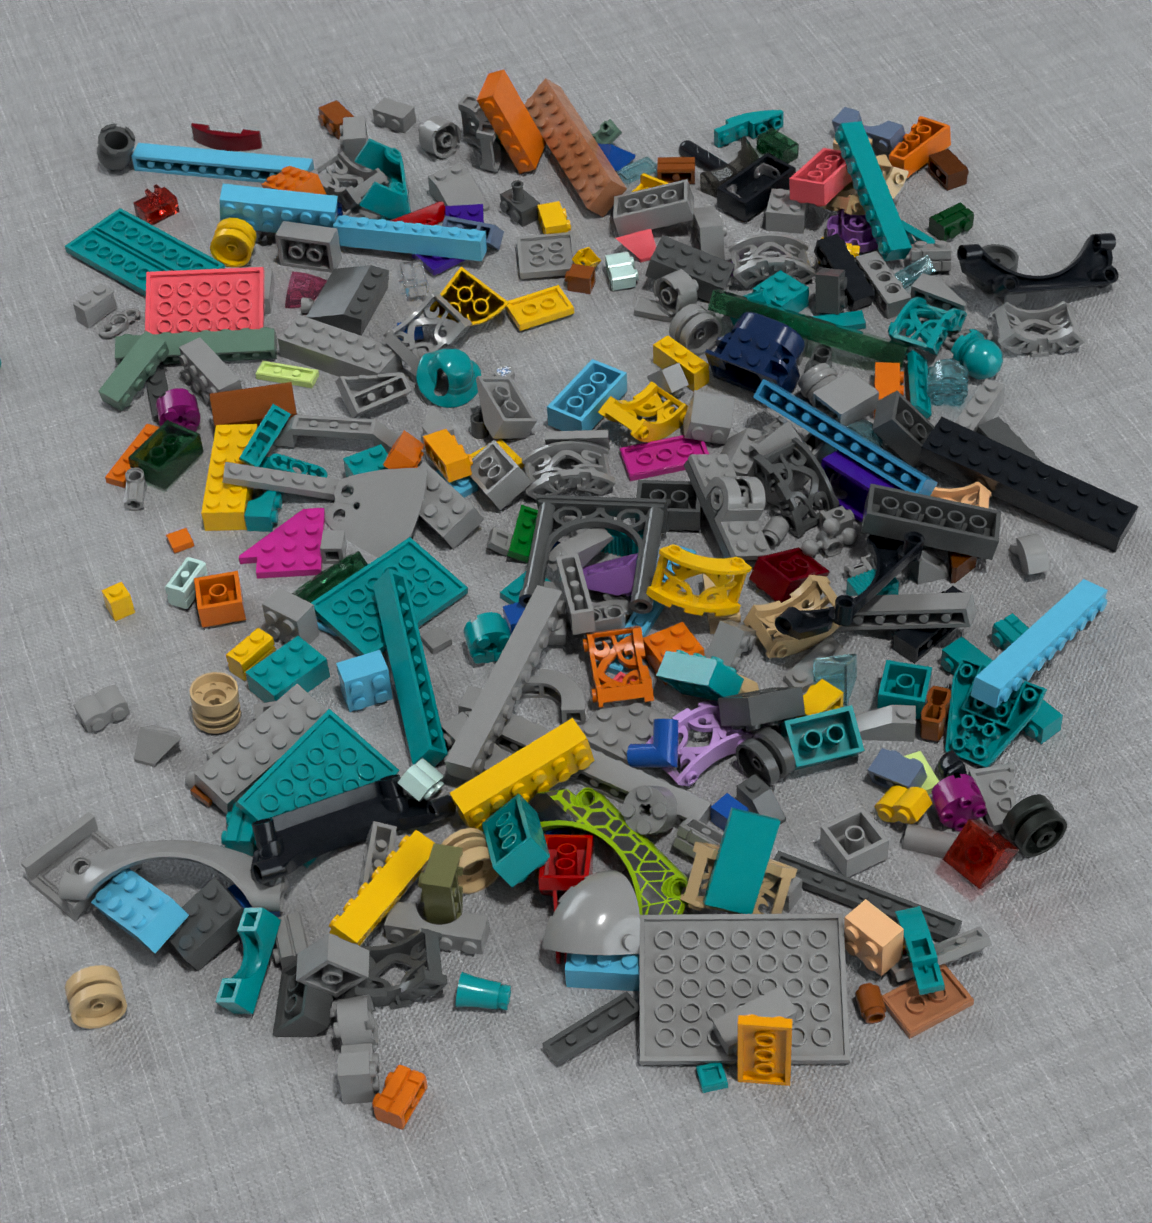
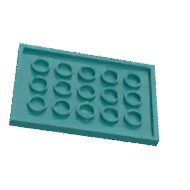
(352, 606)
(317, 766)

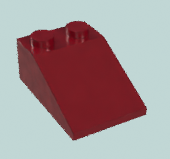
(784, 572)

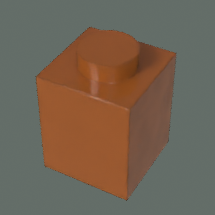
(580, 278)

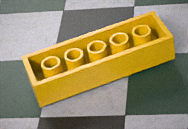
(223, 502)
(525, 772)

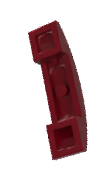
(226, 141)

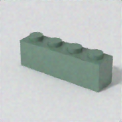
(134, 371)

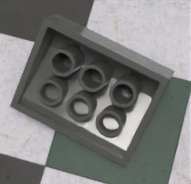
(350, 297)

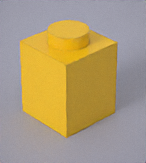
(118, 601)

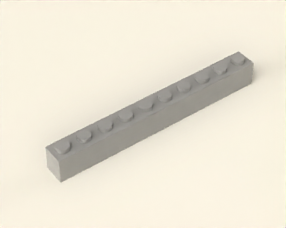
(505, 683)
(606, 774)

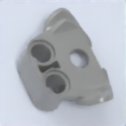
(610, 613)

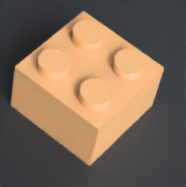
(873, 937)

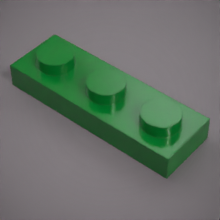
(523, 534)

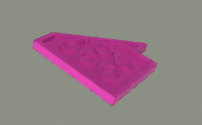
(290, 548)

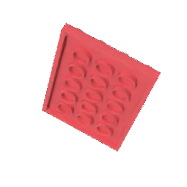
(204, 300)

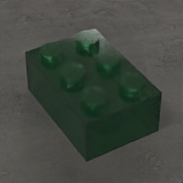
(167, 454)

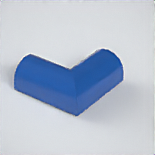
(662, 752)

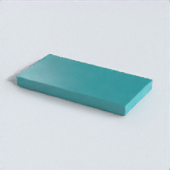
(741, 861)

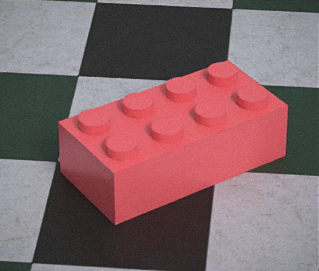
(820, 178)

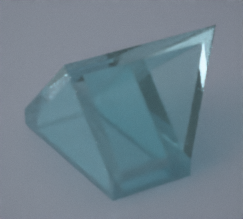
(838, 671)

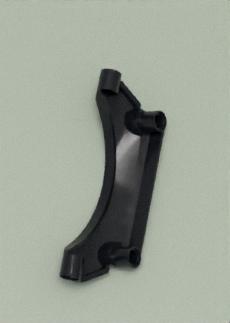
(1089, 269)
(889, 559)
(336, 821)

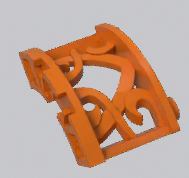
(611, 689)

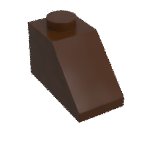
(960, 565)

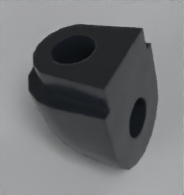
(950, 765)

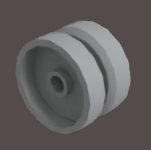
(695, 329)

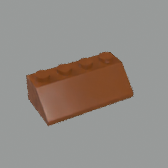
(251, 404)

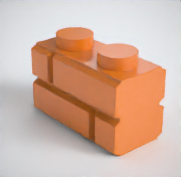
(400, 1096)

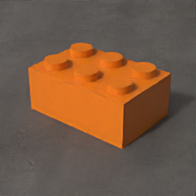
(295, 180)

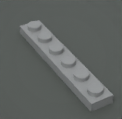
(282, 481)

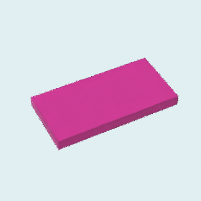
(659, 456)

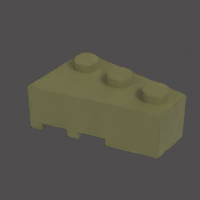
(440, 885)

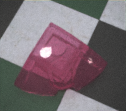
(301, 286)

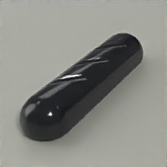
(702, 157)

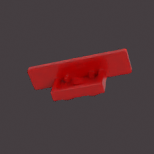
(427, 216)

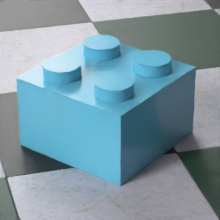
(364, 681)

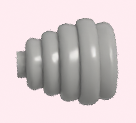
(815, 379)

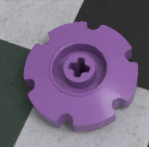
(852, 230)

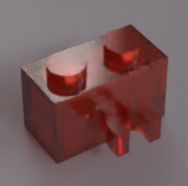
(156, 205)

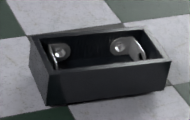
(751, 188)

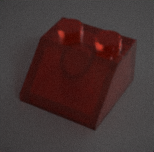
(980, 853)

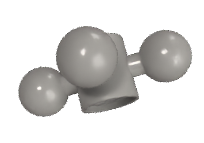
(829, 540)

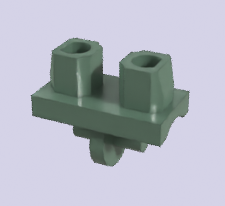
(607, 133)

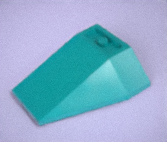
(979, 730)

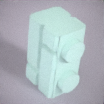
(181, 586)

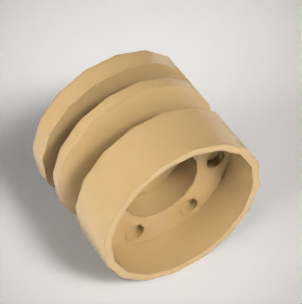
(215, 702)
(476, 860)

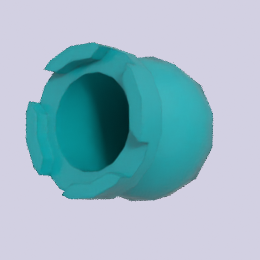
(978, 354)

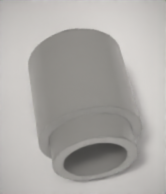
(775, 530)

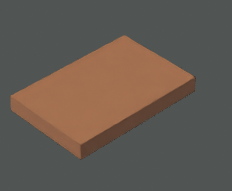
(920, 1012)

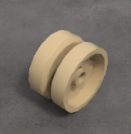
(95, 996)

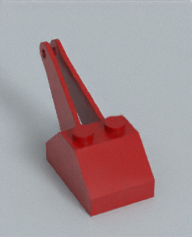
(568, 865)

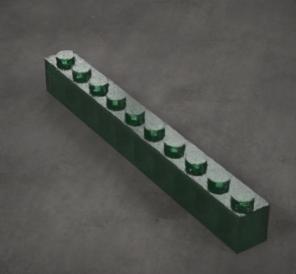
(813, 328)

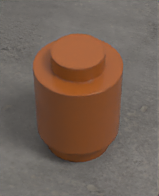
(870, 1003)

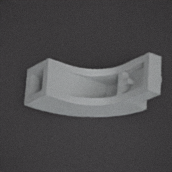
(561, 689)

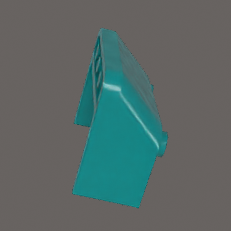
(390, 200)

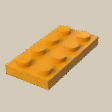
(764, 1049)

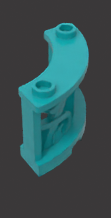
(934, 337)

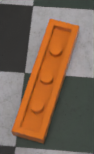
(117, 474)

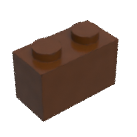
(947, 169)

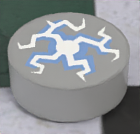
(504, 370)

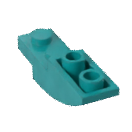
(746, 125)
(920, 950)

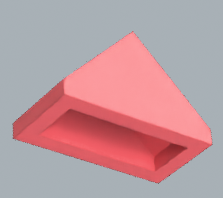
(640, 244)

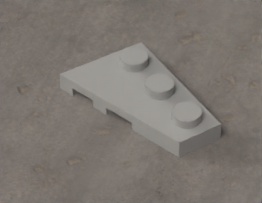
(802, 673)
(997, 789)

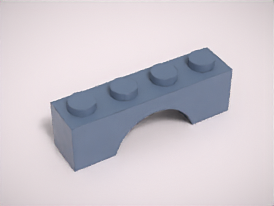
(884, 136)

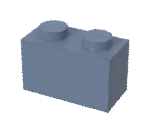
(896, 770)

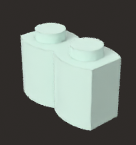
(621, 270)
(422, 780)

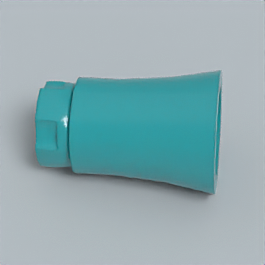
(482, 993)

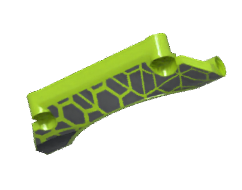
(654, 876)

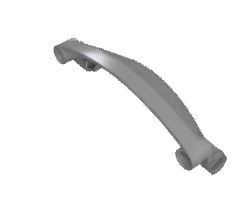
(228, 862)

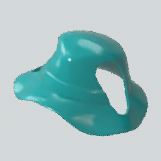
(460, 373)

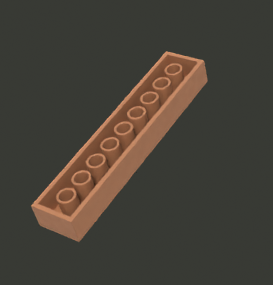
(574, 147)

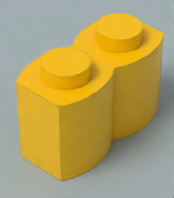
(903, 804)

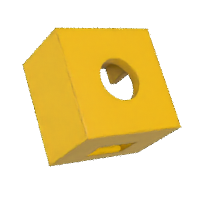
(586, 256)

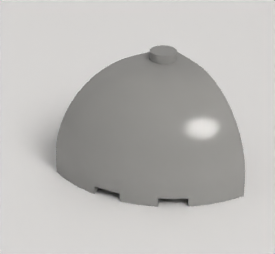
(596, 918)

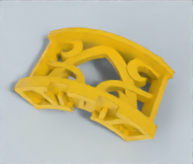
(646, 404)
(692, 565)

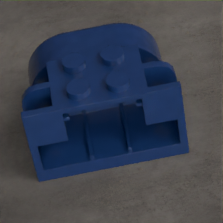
(757, 351)

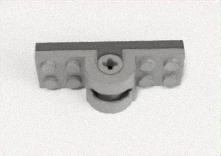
(730, 505)

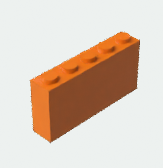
(511, 121)

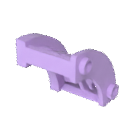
(723, 742)

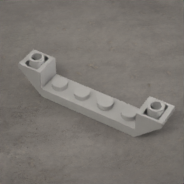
(336, 427)

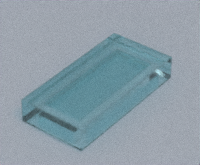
(633, 171)
(912, 272)

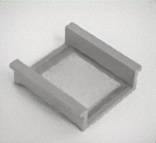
(49, 862)

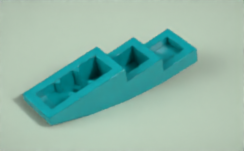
(264, 436)

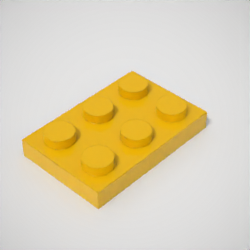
(539, 307)

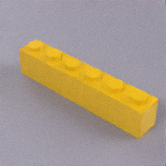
(384, 890)

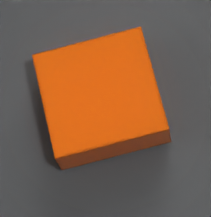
(180, 540)

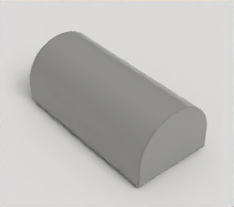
(927, 840)

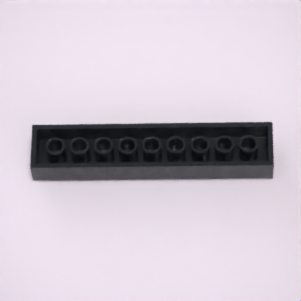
(1029, 484)

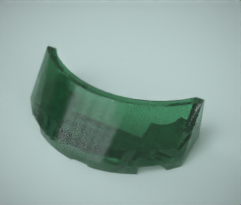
(331, 577)

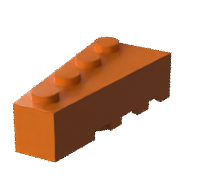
(923, 140)

